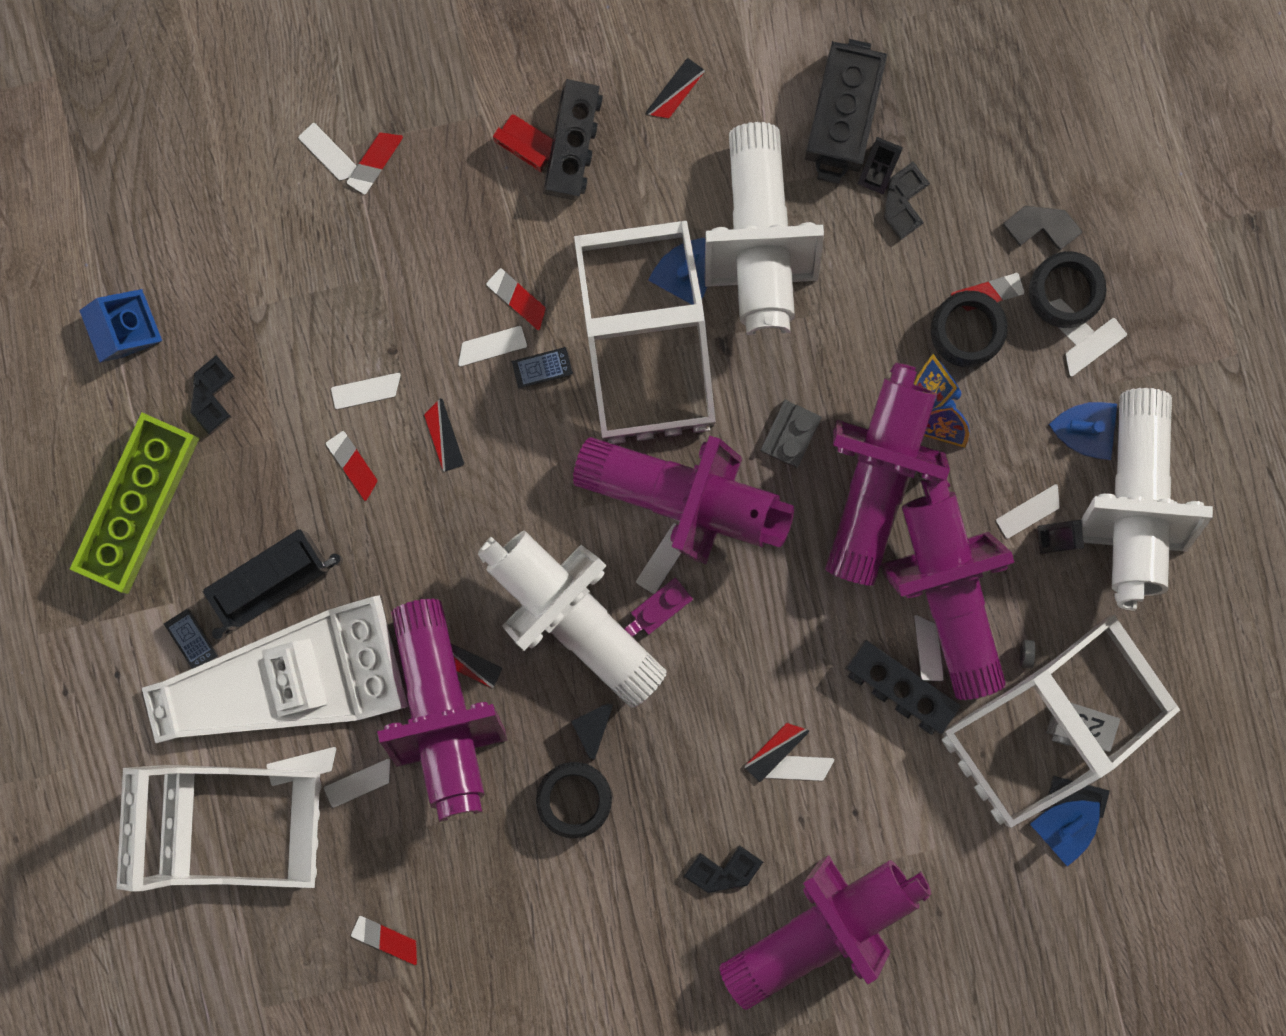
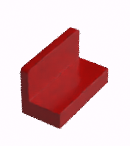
(524, 142)

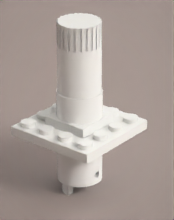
(762, 249)
(1141, 515)
(558, 601)

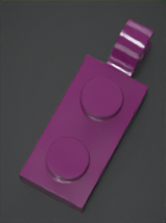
(659, 608)

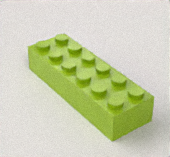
(134, 503)

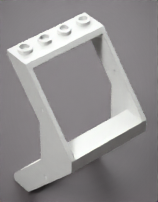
(646, 322)
(1069, 721)
(178, 828)

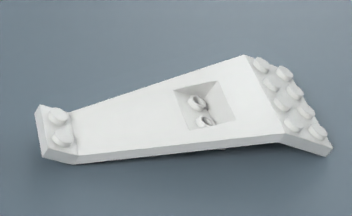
(334, 664)

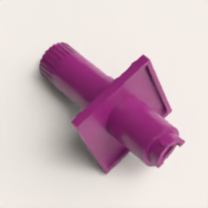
(887, 459)
(700, 497)
(949, 572)
(441, 727)
(840, 923)

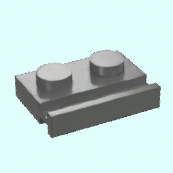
(791, 433)

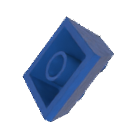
(120, 325)

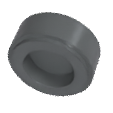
(1027, 654)

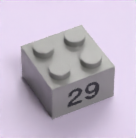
(1100, 725)

